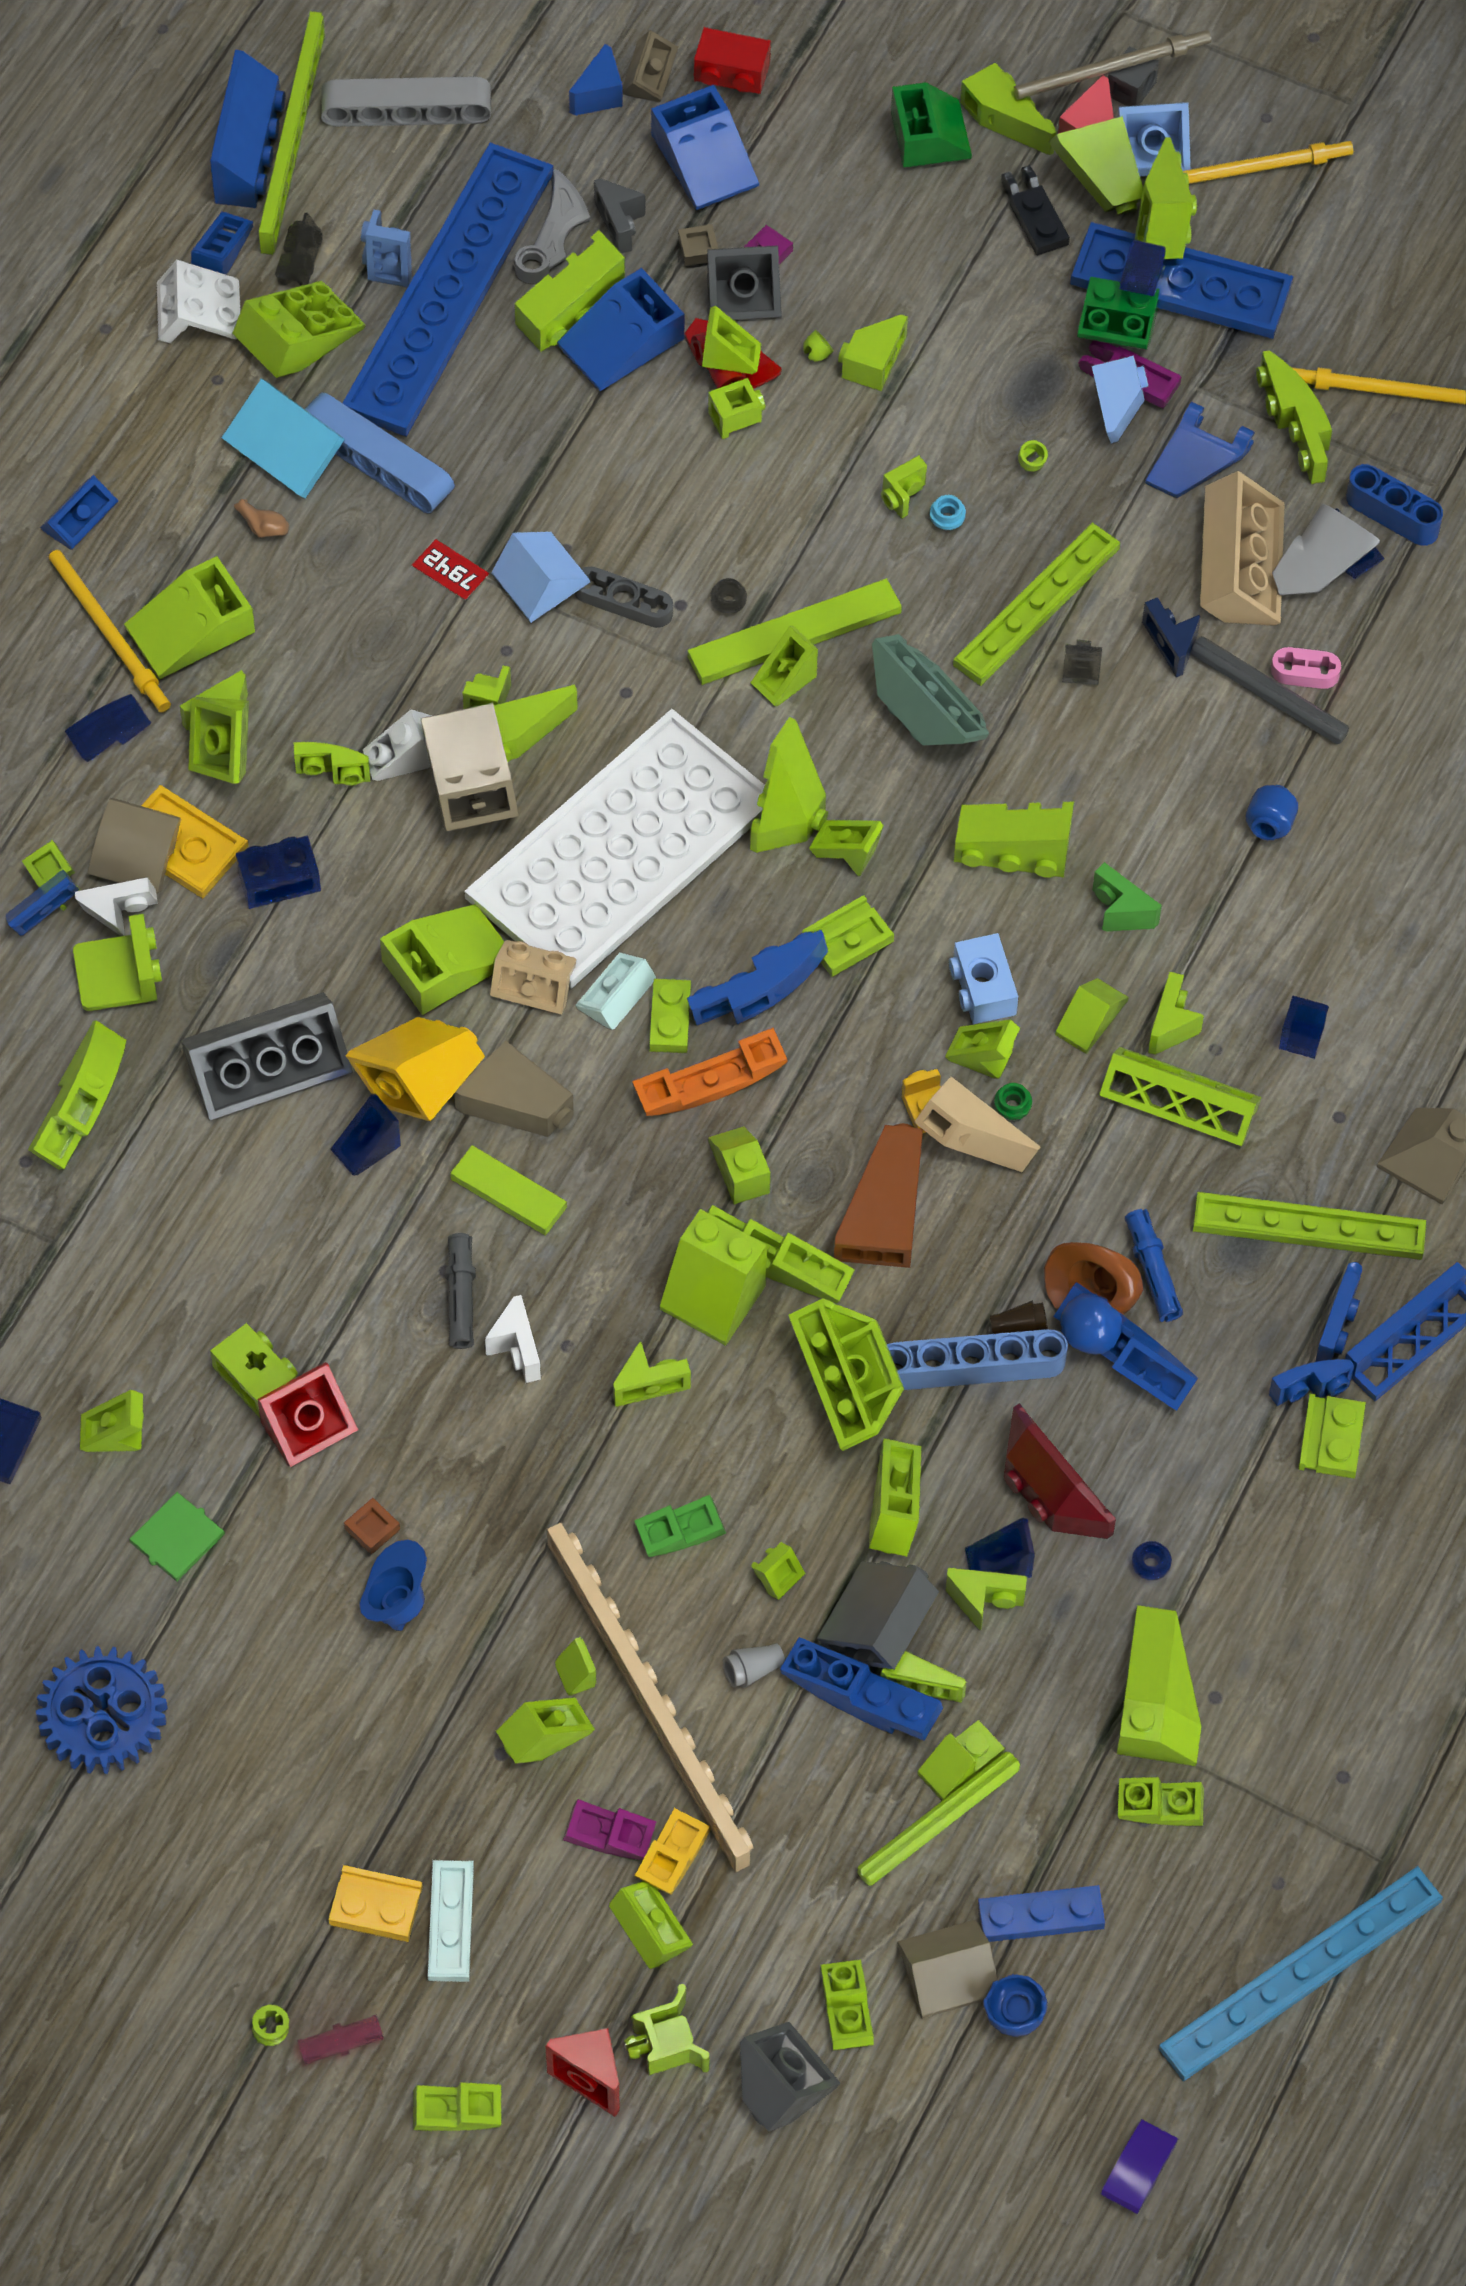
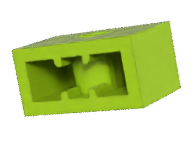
(250, 1365)

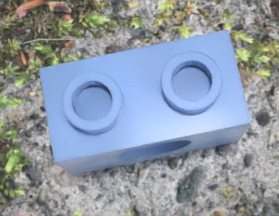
(985, 959)

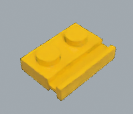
(375, 1903)

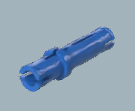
(1149, 1252)

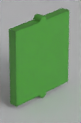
(177, 1536)

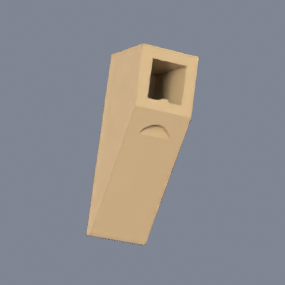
(972, 1127)

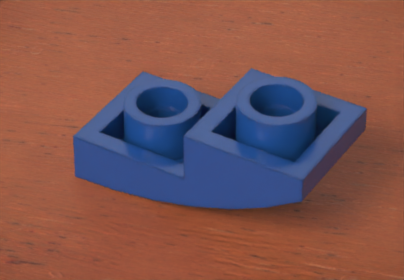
(1321, 1377)

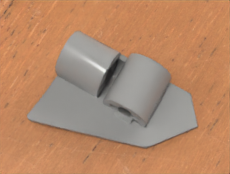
(1322, 553)

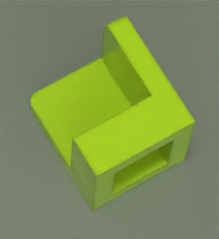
(487, 689)

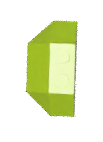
(848, 1368)

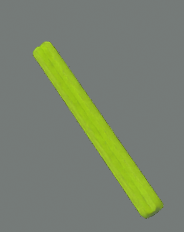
(938, 1818)

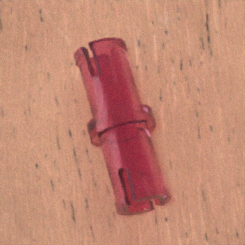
(340, 2039)

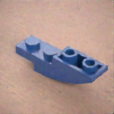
(775, 976)
(859, 1692)

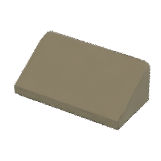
(650, 67)

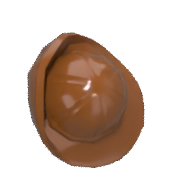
(1097, 1270)

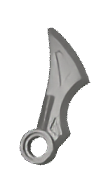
(565, 213)

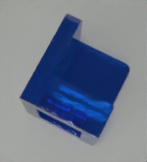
(1303, 1027)

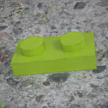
(670, 1016)

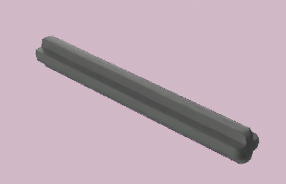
(1270, 690)

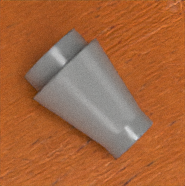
(751, 1664)

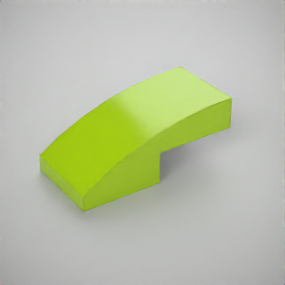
(457, 2108)

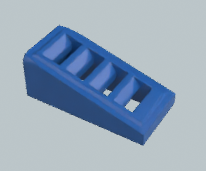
(219, 247)

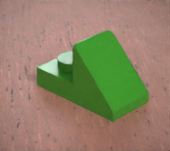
(1129, 904)

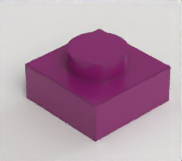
(770, 237)

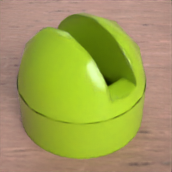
(817, 347)
(1027, 451)

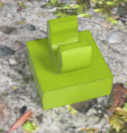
(778, 1570)

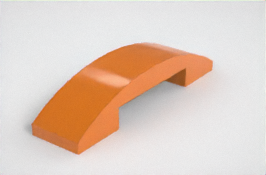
(712, 1078)

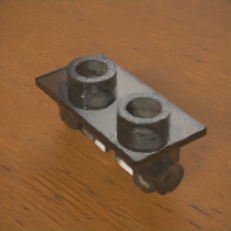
(304, 241)

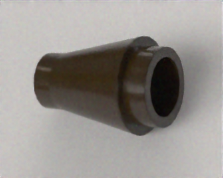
(1020, 1318)

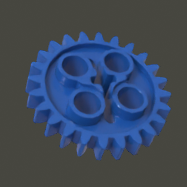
(77, 1734)

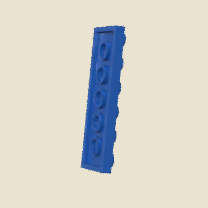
(1194, 286)

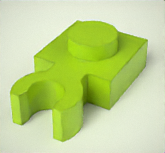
(47, 863)

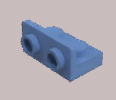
(386, 252)

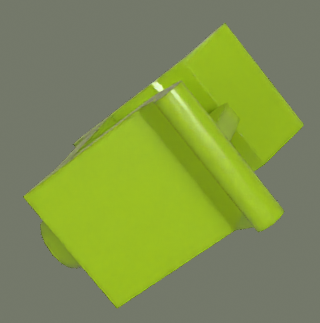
(665, 2037)

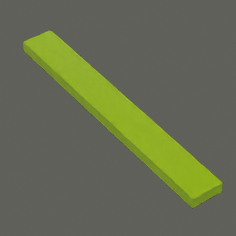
(291, 133)

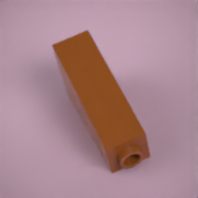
(883, 1209)

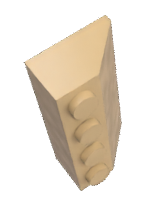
(1241, 551)

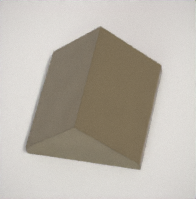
(948, 1967)

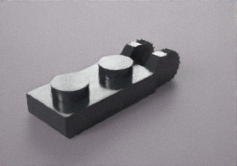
(1035, 212)

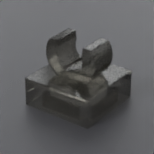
(1082, 663)

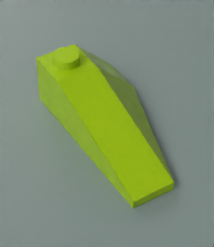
(792, 795)

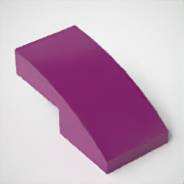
(609, 1832)

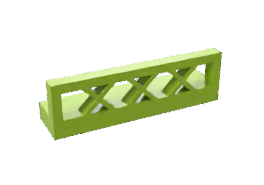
(1184, 1082)

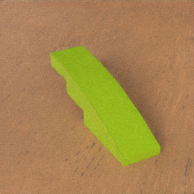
(795, 1261)

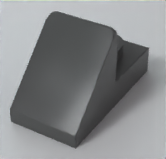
(618, 210)

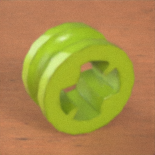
(281, 2030)

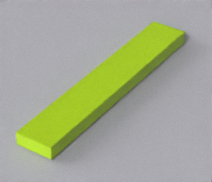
(1036, 604)
(815, 622)
(1309, 1225)

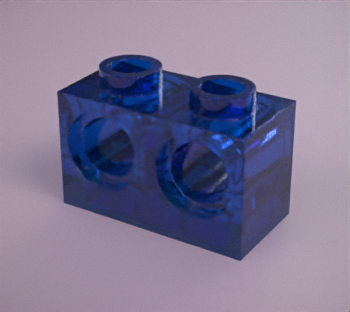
(280, 879)

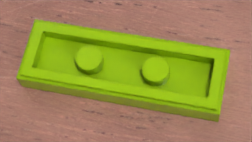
(508, 1190)

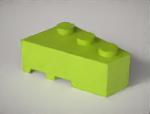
(561, 301)
(1015, 839)

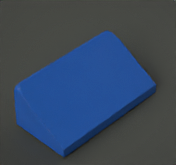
(79, 513)
(41, 903)

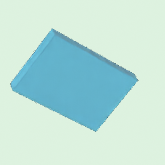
(283, 438)

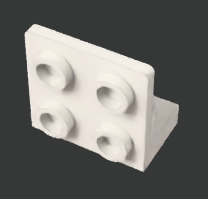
(196, 299)

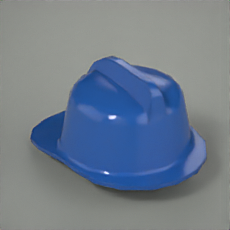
(395, 1585)

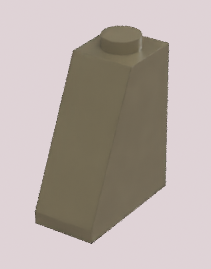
(515, 1094)

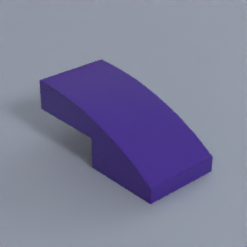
(1139, 2166)

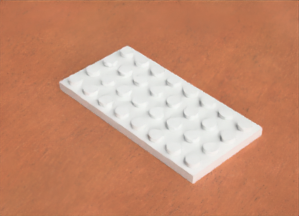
(621, 845)

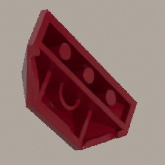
(1051, 1484)

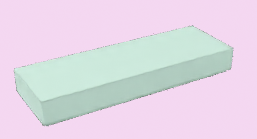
(450, 1921)

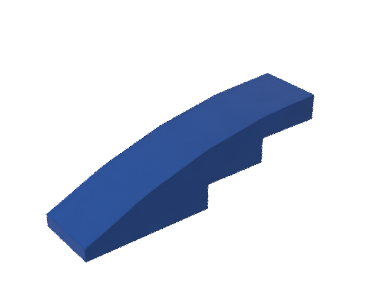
(1144, 1360)

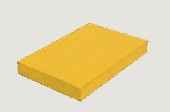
(202, 846)

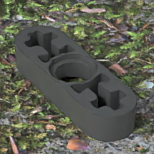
(616, 583)

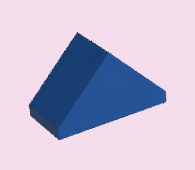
(598, 86)

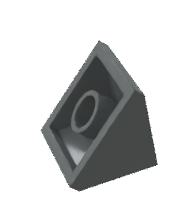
(745, 281)

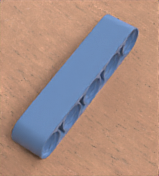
(383, 455)
(988, 1350)

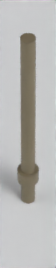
(1174, 46)

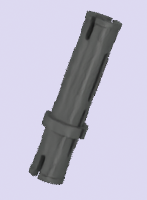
(460, 1276)

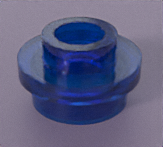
(1151, 1550)

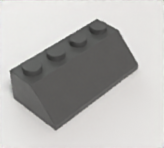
(267, 1055)

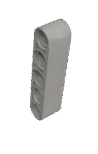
(406, 101)

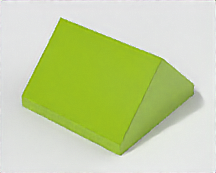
(219, 738)

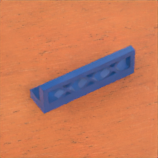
(1401, 1324)

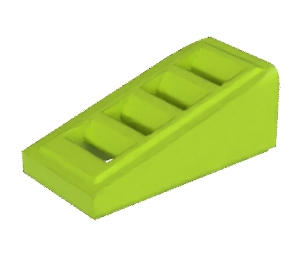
(926, 1678)

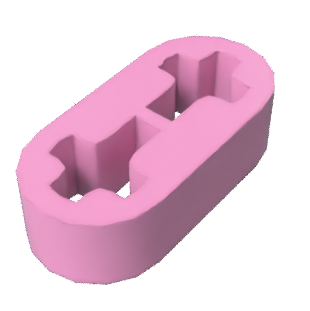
(1306, 668)

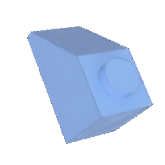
(1119, 393)

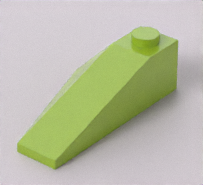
(1159, 1699)

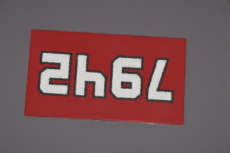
(450, 569)

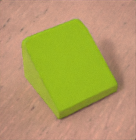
(576, 1668)

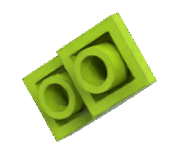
(347, 765)
(1160, 1803)
(847, 2004)

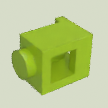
(735, 407)

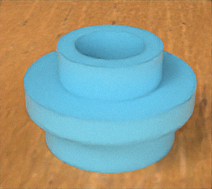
(951, 505)

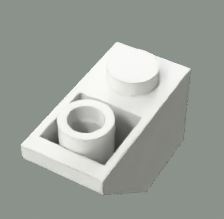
(399, 748)

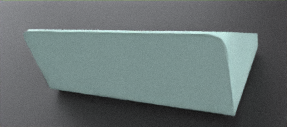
(617, 990)

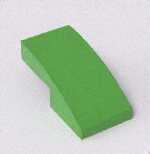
(680, 1528)

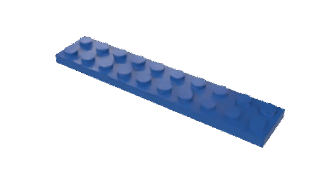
(448, 288)

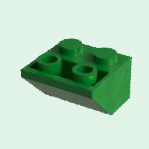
(928, 125)
(1117, 314)

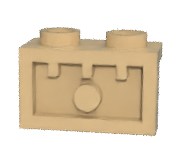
(532, 976)

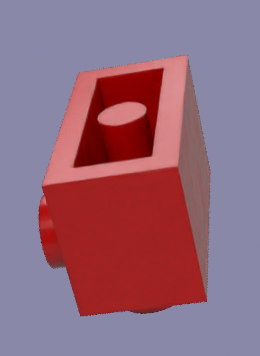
(732, 60)

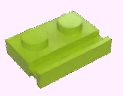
(851, 935)
(1332, 1436)

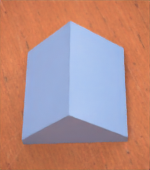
(1150, 125)
(537, 572)

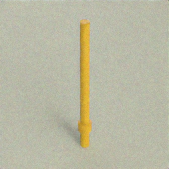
(1316, 154)
(1324, 379)
(143, 678)

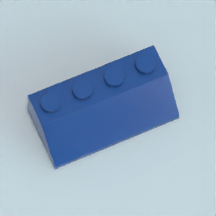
(246, 132)

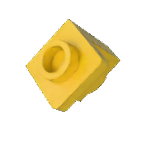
(918, 1090)

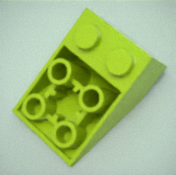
(1166, 204)
(295, 327)
(191, 618)
(441, 955)

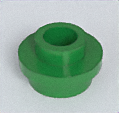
(1015, 1092)

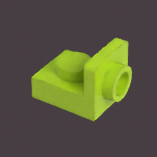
(902, 483)

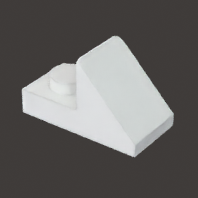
(109, 901)
(515, 1335)

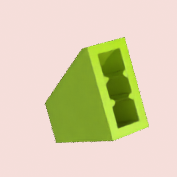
(1103, 163)

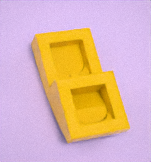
(673, 1851)

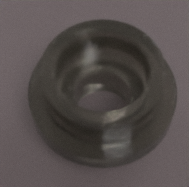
(731, 588)

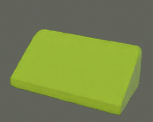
(649, 1923)

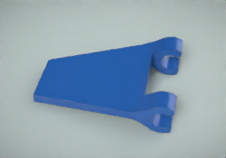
(1195, 455)

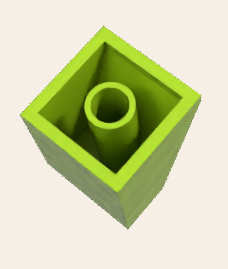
(714, 1277)

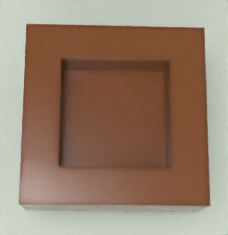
(372, 1526)

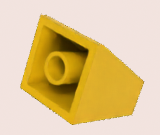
(417, 1065)

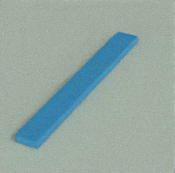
(1300, 1973)

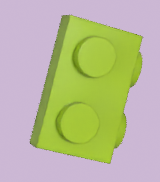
(118, 968)

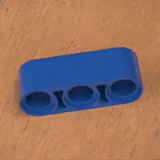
(1386, 490)

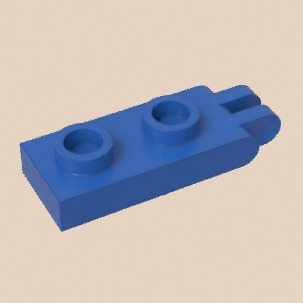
(1343, 1309)

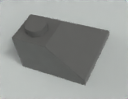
(782, 2076)

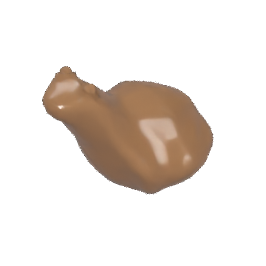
(262, 522)

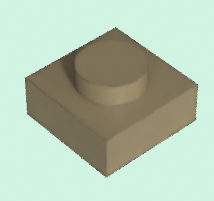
(695, 242)

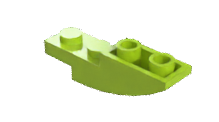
(1299, 410)
(81, 1095)

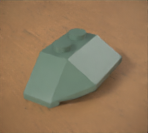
(924, 695)

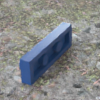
(1041, 1913)

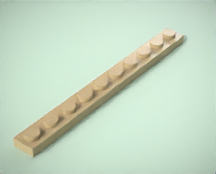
(657, 1708)

